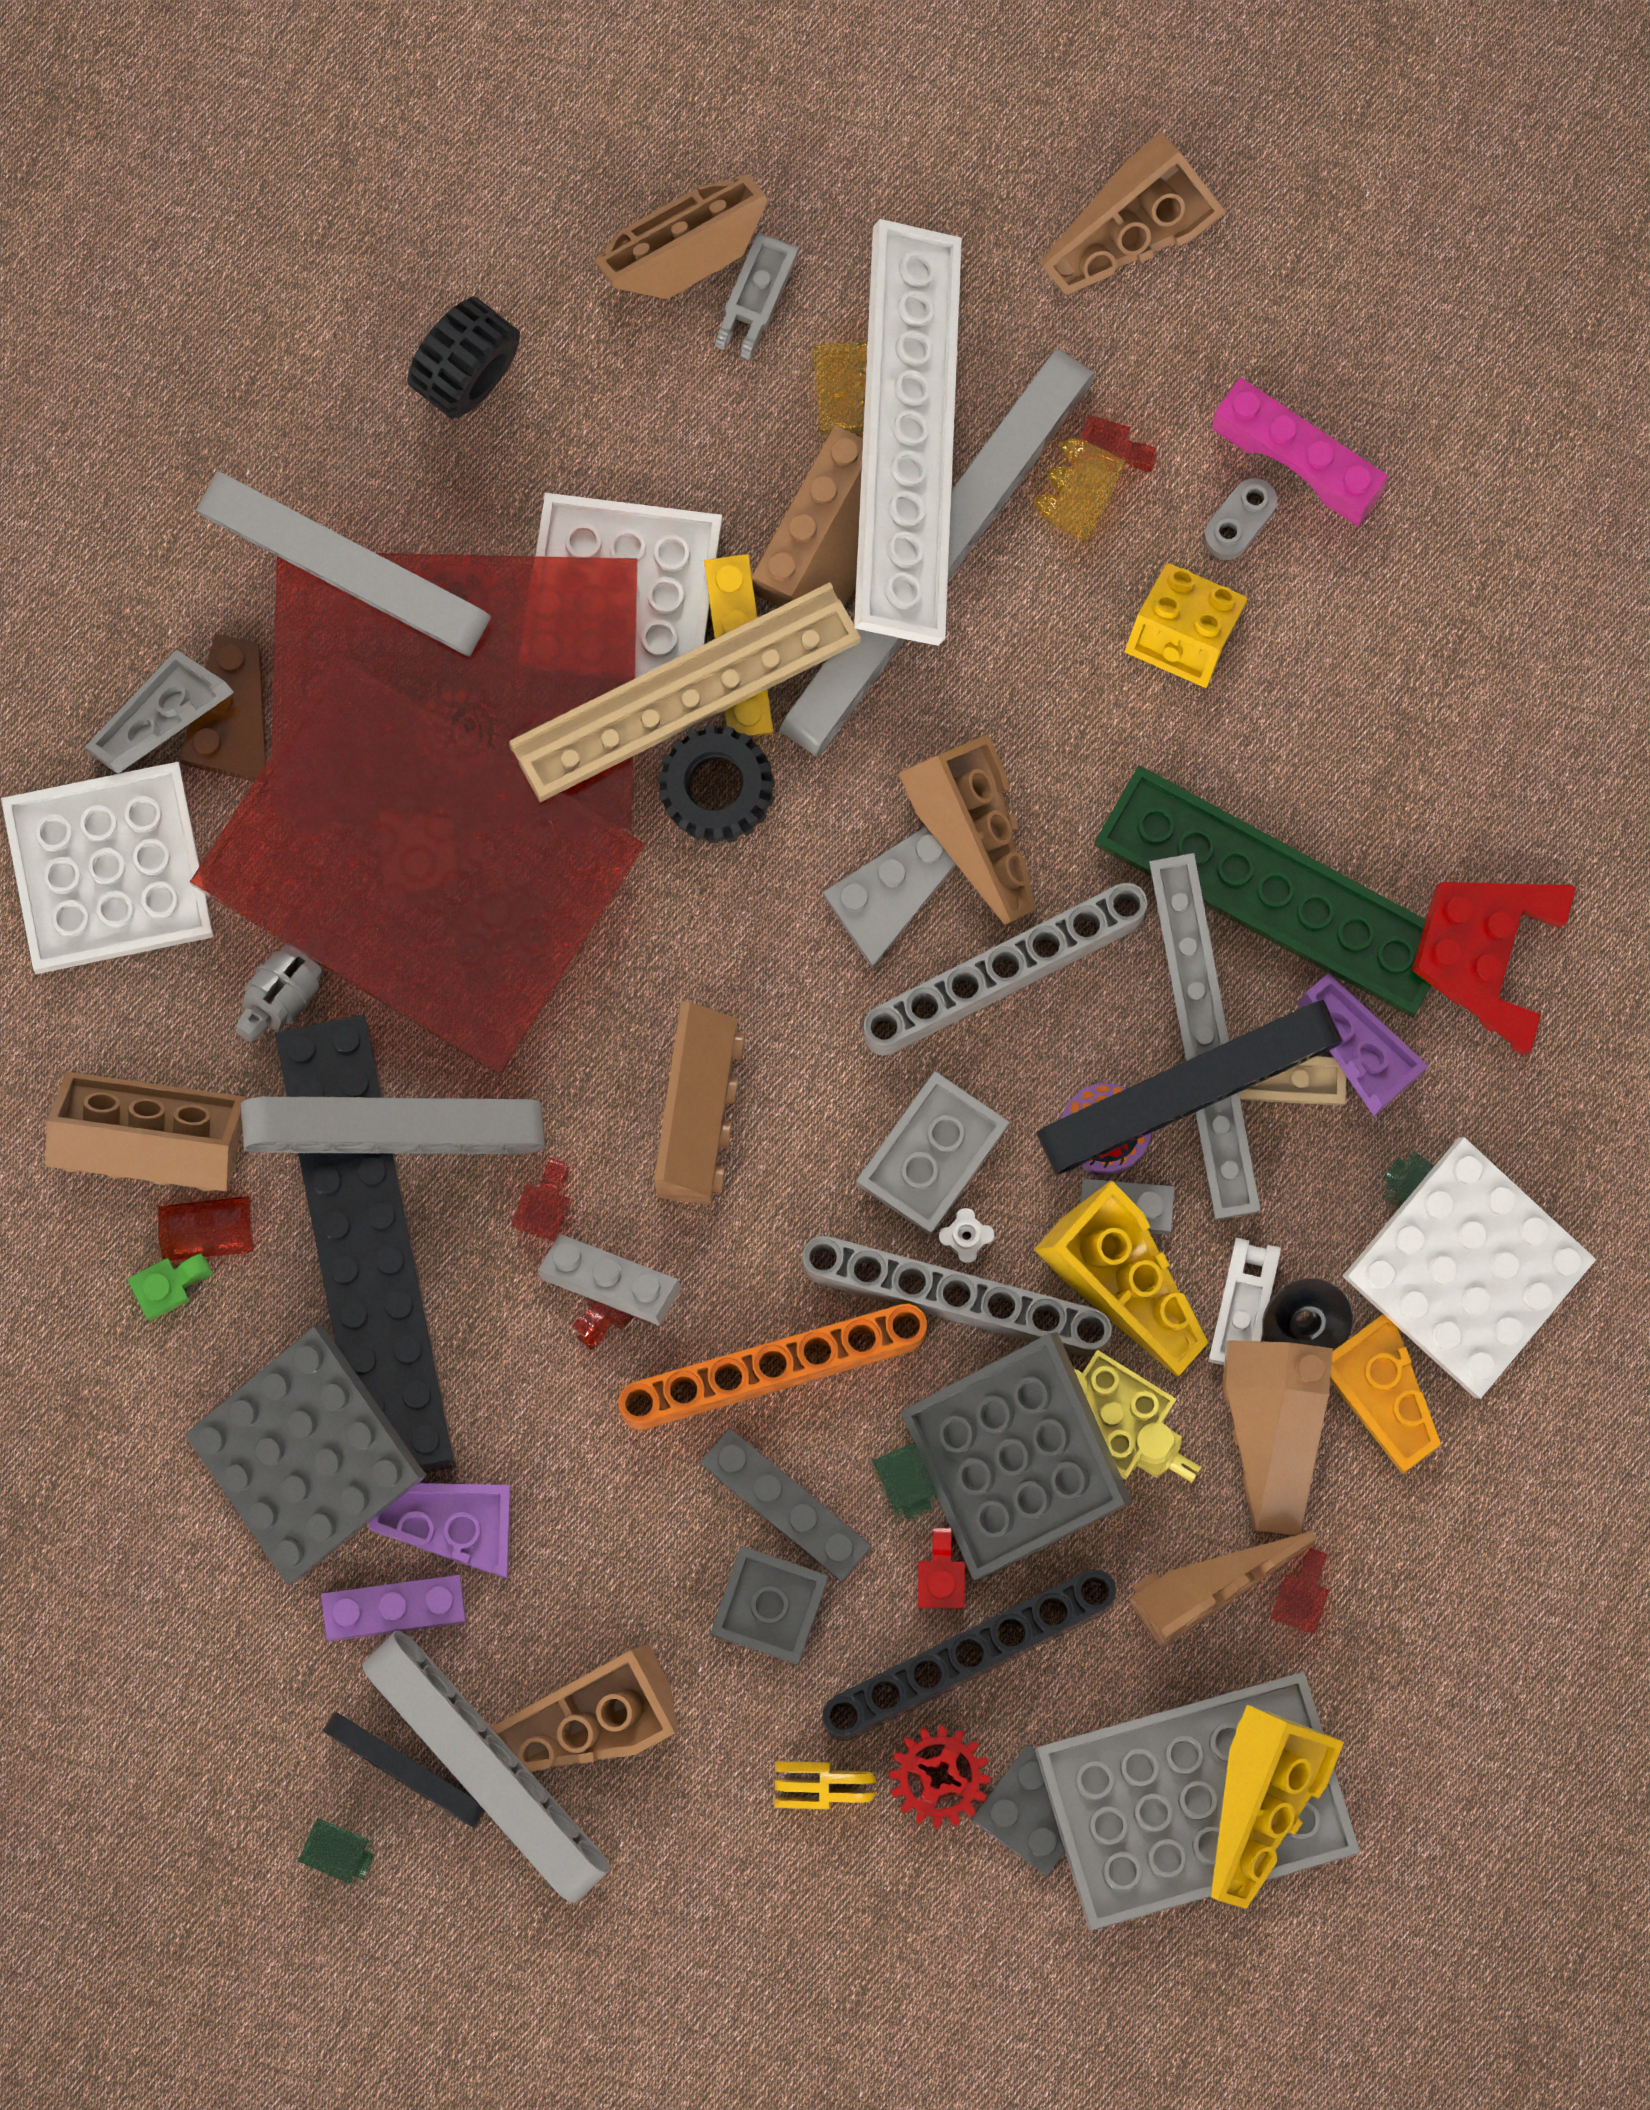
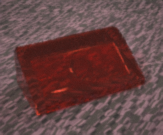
(205, 1228)

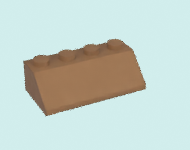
(819, 530)
(696, 1105)
(144, 1131)

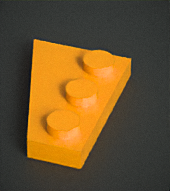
(1382, 1390)

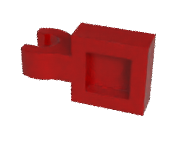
(940, 1580)

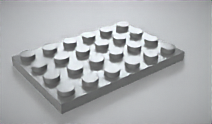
(1147, 1803)

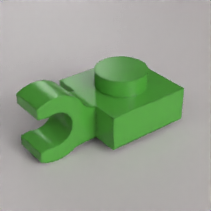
(163, 1287)

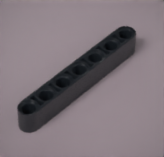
(1189, 1087)
(985, 1638)

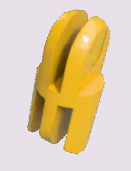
(822, 1786)

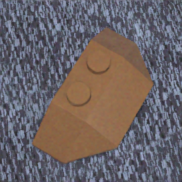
(684, 239)

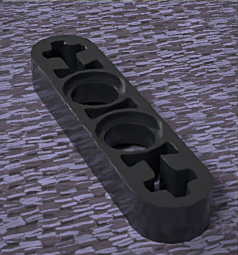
(404, 1769)

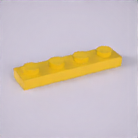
(731, 607)

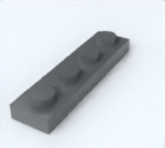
(785, 1505)

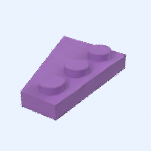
(1371, 1053)
(455, 1522)

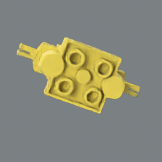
(1133, 1419)

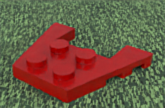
(1470, 944)

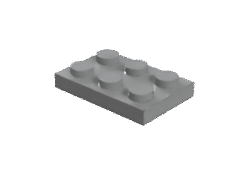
(932, 1153)

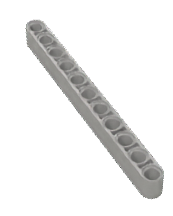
(974, 505)

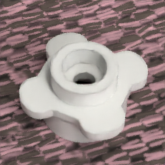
(966, 1222)

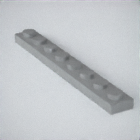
(1203, 1029)

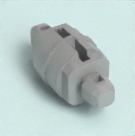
(290, 994)

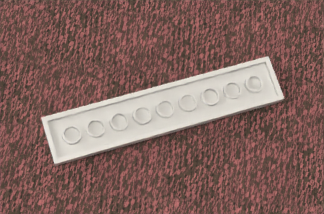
(908, 433)

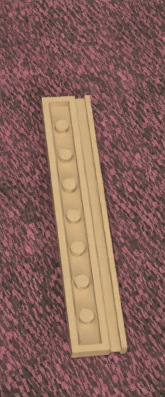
(684, 692)

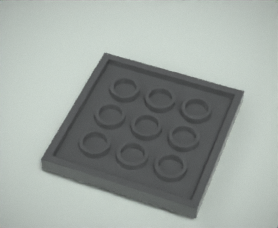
(305, 1454)
(1016, 1456)

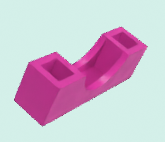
(1269, 428)

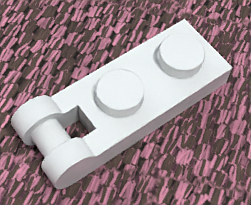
(1244, 1297)

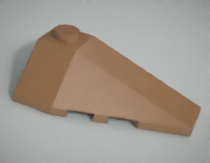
(1140, 210)
(966, 811)
(1278, 1417)
(1194, 1592)
(597, 1717)

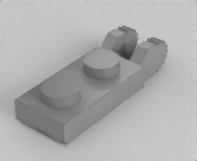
(757, 291)

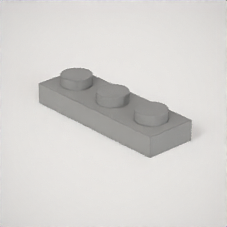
(609, 1279)

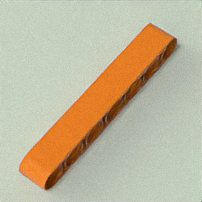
(756, 1383)

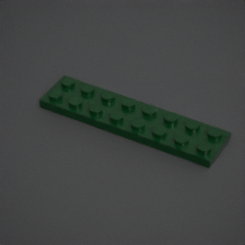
(1272, 889)

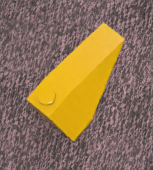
(1116, 1266)
(1267, 1785)

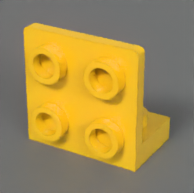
(1185, 624)

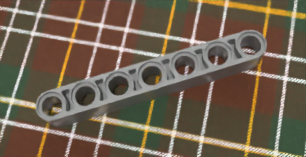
(343, 563)
(1016, 950)
(392, 1125)
(939, 1280)
(486, 1767)

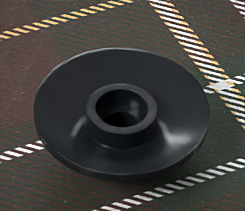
(1328, 1320)

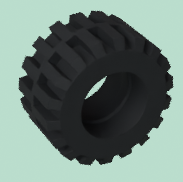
(463, 357)
(689, 756)

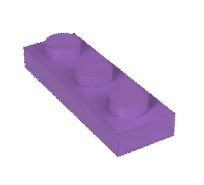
(393, 1608)

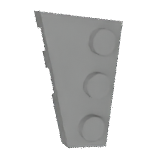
(159, 709)
(889, 892)

